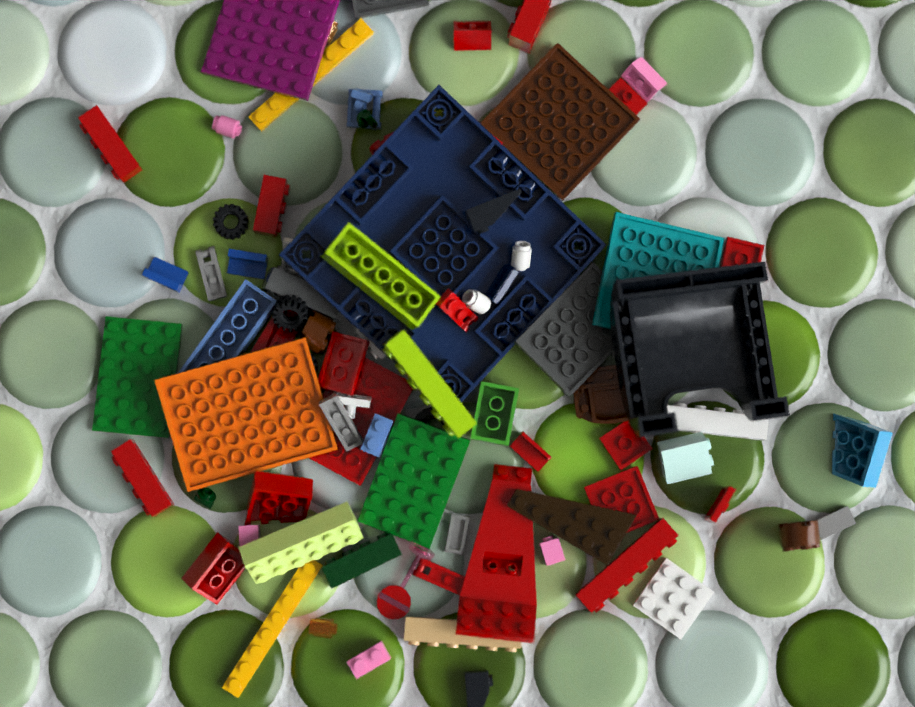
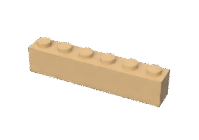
(443, 631)

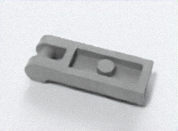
(211, 274)

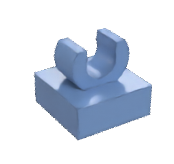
(361, 96)

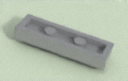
(341, 422)

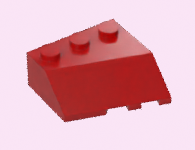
(278, 498)

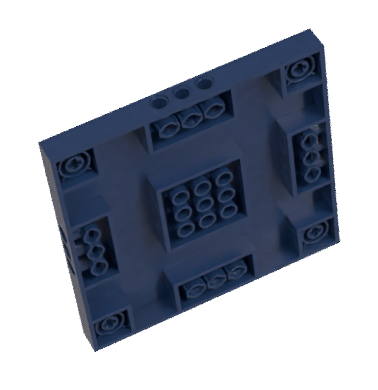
(413, 208)

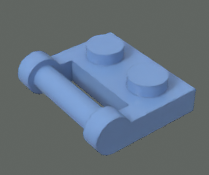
(353, 112)

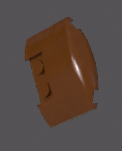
(600, 398)

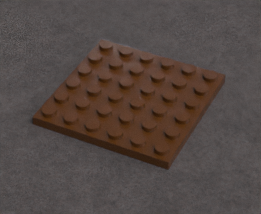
(560, 121)

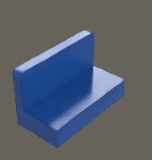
(247, 264)
(166, 274)

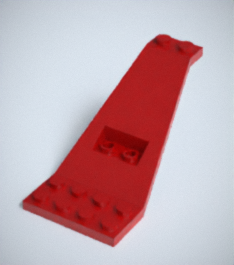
(498, 600)

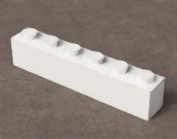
(718, 422)

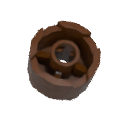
(316, 330)
(799, 535)

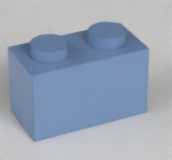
(377, 435)

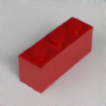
(271, 206)

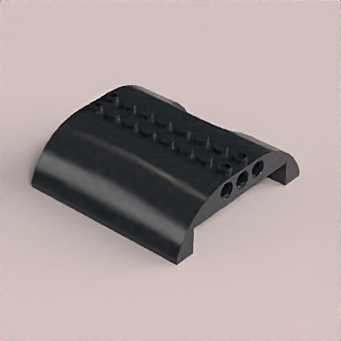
(692, 336)

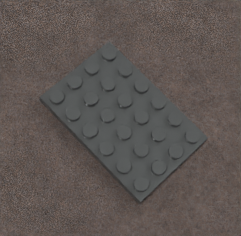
(563, 336)

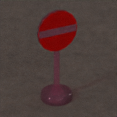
(394, 600)

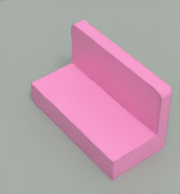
(643, 79)

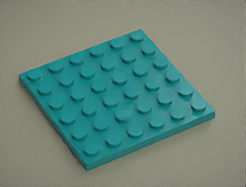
(650, 248)

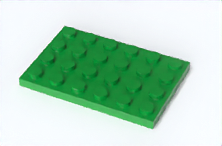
(130, 361)
(413, 480)

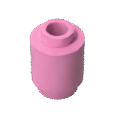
(226, 126)

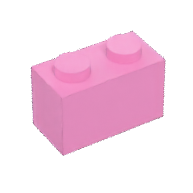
(369, 659)

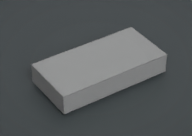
(835, 522)
(457, 534)

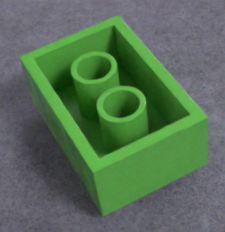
(494, 413)

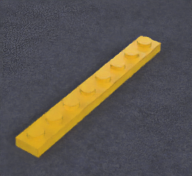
(331, 57)
(271, 628)

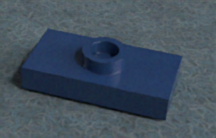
(502, 283)

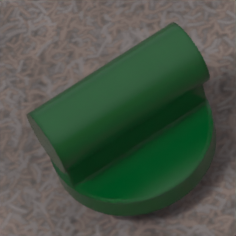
(365, 119)
(205, 497)

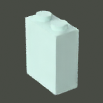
(685, 457)

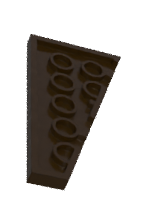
(585, 526)

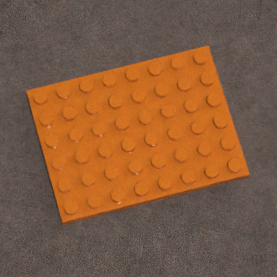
(245, 414)

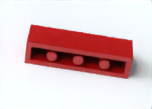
(109, 143)
(142, 477)

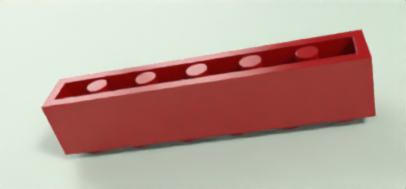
(626, 565)

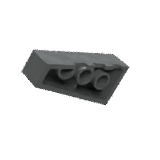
(285, 284)

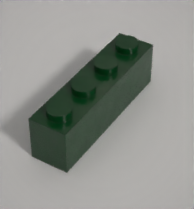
(358, 562)

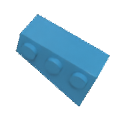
(859, 450)

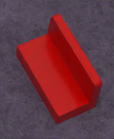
(472, 35)
(530, 451)

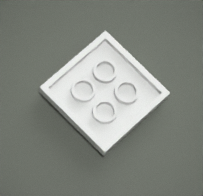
(673, 598)

